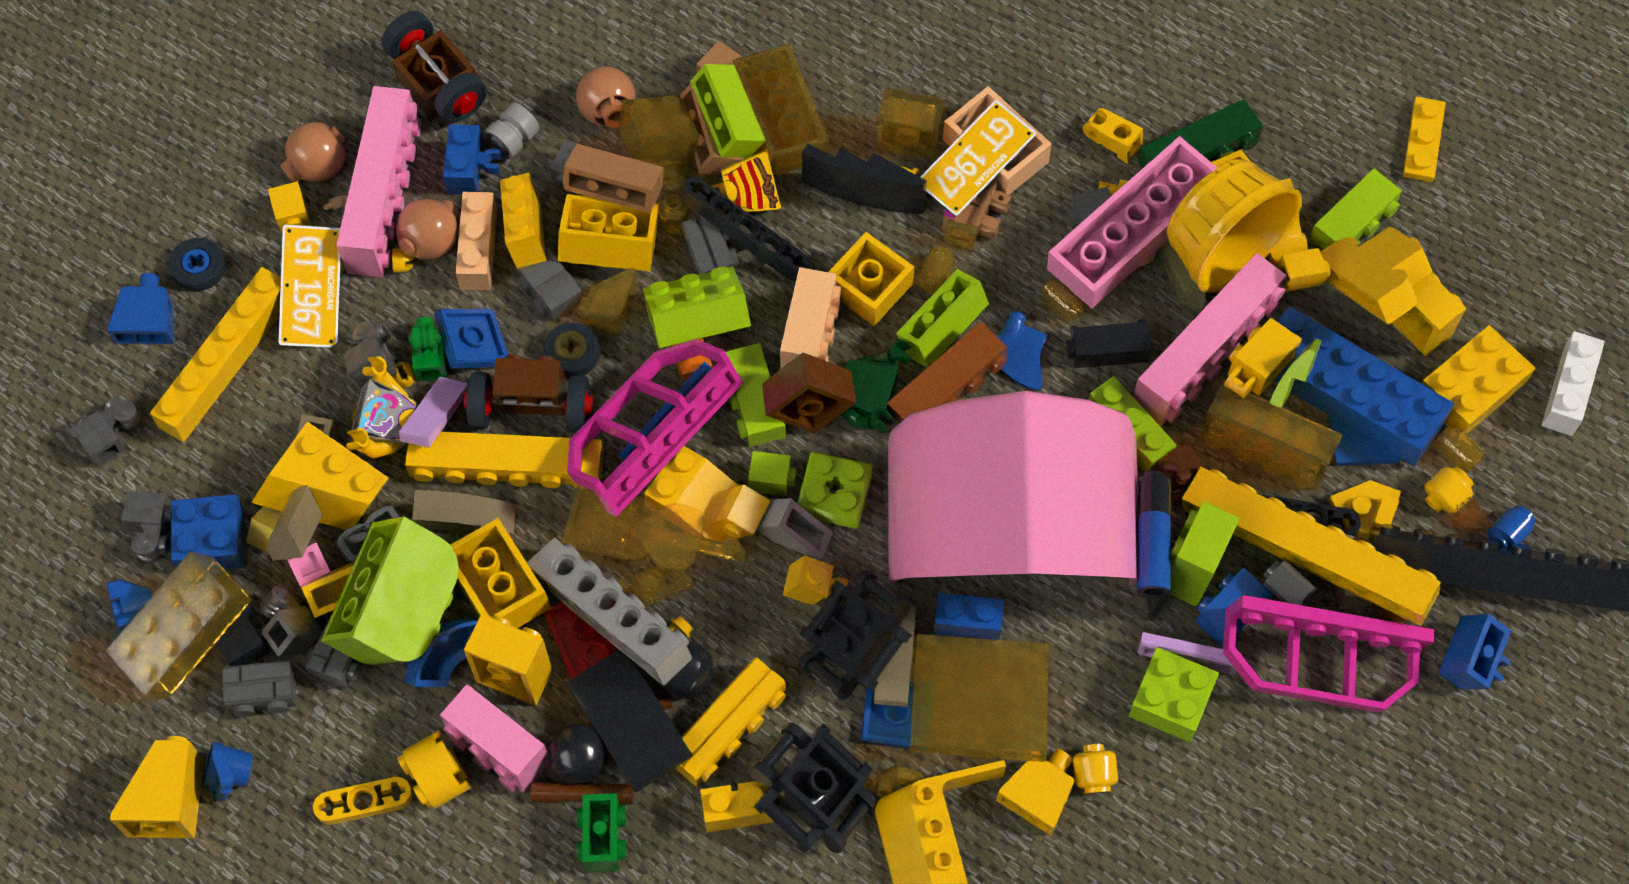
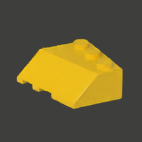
(336, 477)

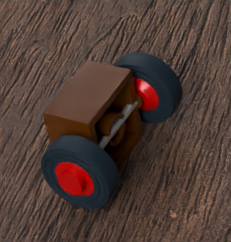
(432, 68)
(528, 388)

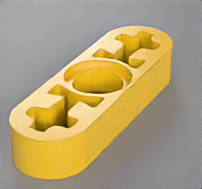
(339, 813)

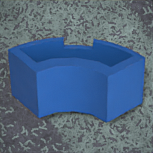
(442, 655)

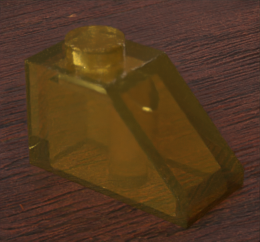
(609, 302)

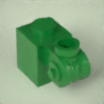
(427, 351)

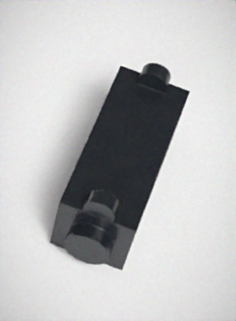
(1109, 344)

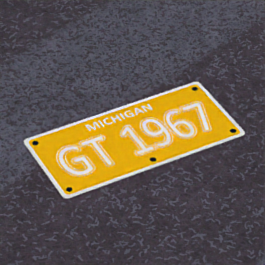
(977, 157)
(309, 286)

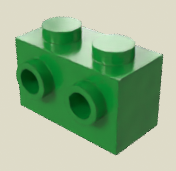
(600, 824)

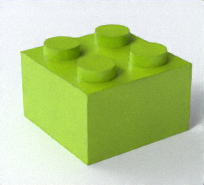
(1173, 694)

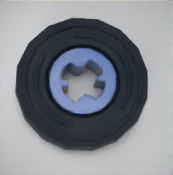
(192, 277)

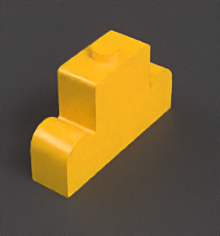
(1378, 272)

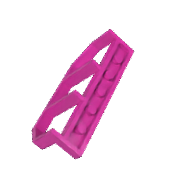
(668, 437)
(1319, 623)

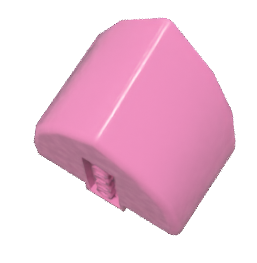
(1013, 489)

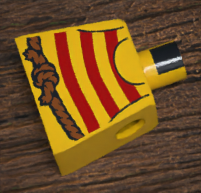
(750, 183)

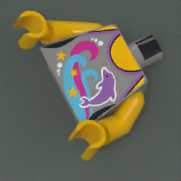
(380, 413)

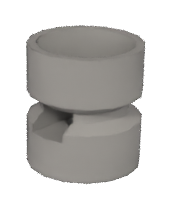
(512, 129)

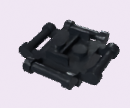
(855, 635)
(814, 786)

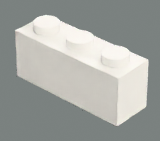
(1573, 383)

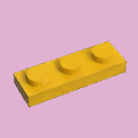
(1424, 139)

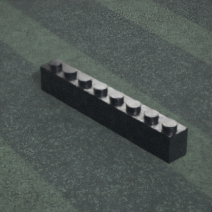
(1509, 569)

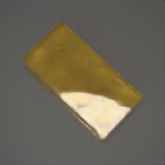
(781, 106)
(1270, 437)
(178, 625)

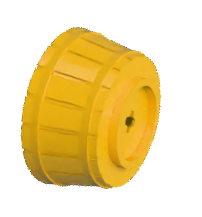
(1230, 220)

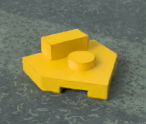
(1372, 503)

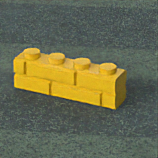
(729, 718)

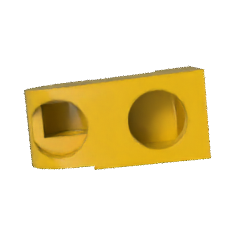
(1114, 133)

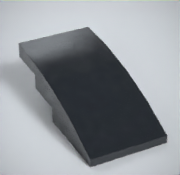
(869, 183)
(629, 720)

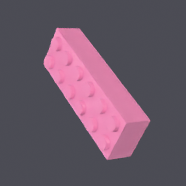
(379, 182)
(1127, 225)
(1209, 340)

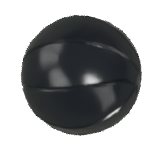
(694, 676)
(577, 754)

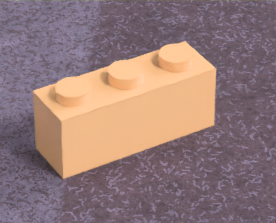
(476, 241)

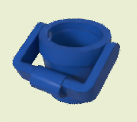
(226, 769)

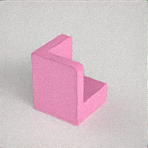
(309, 566)

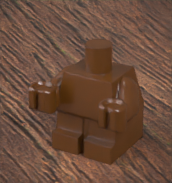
(1181, 467)

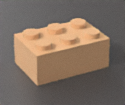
(1024, 164)
(811, 316)

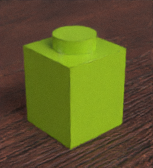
(771, 473)

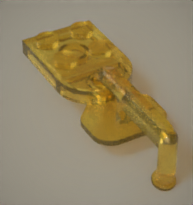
(643, 531)

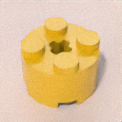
(435, 771)

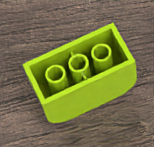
(394, 594)

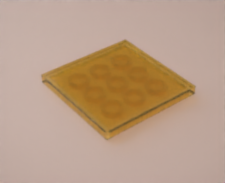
(980, 698)

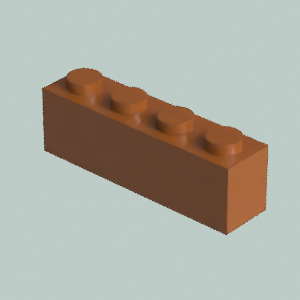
(953, 373)

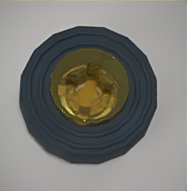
(583, 349)

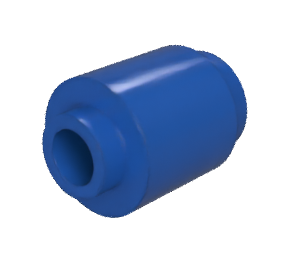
(1512, 526)

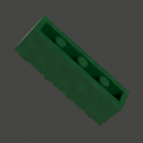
(1213, 135)

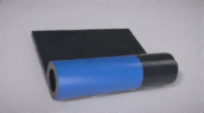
(1154, 540)

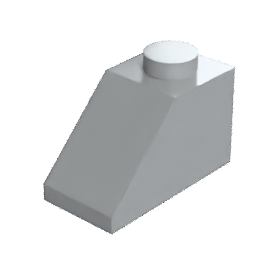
(794, 528)

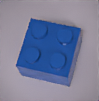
(210, 528)

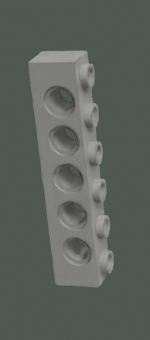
(591, 595)

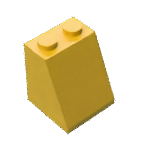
(162, 793)

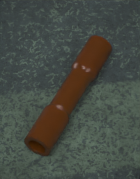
(559, 792)

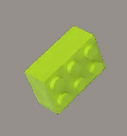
(696, 306)
(1200, 551)

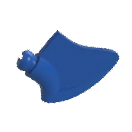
(1023, 351)

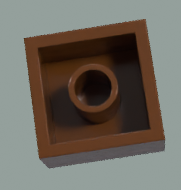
(808, 393)

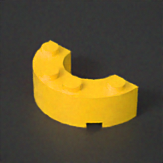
(1302, 266)

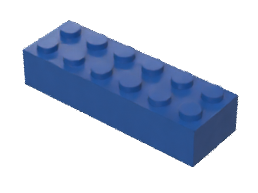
(1367, 392)

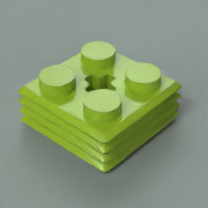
(848, 503)

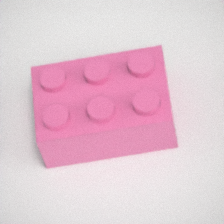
(494, 740)

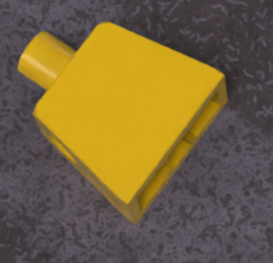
(1039, 791)

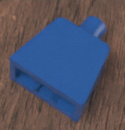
(143, 314)

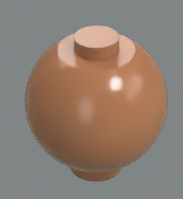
(601, 95)
(314, 153)
(427, 228)

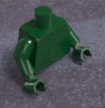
(874, 387)

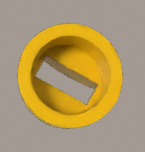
(401, 261)
(408, 369)

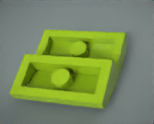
(1299, 369)

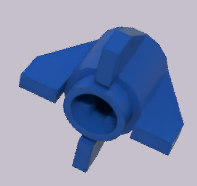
(131, 600)

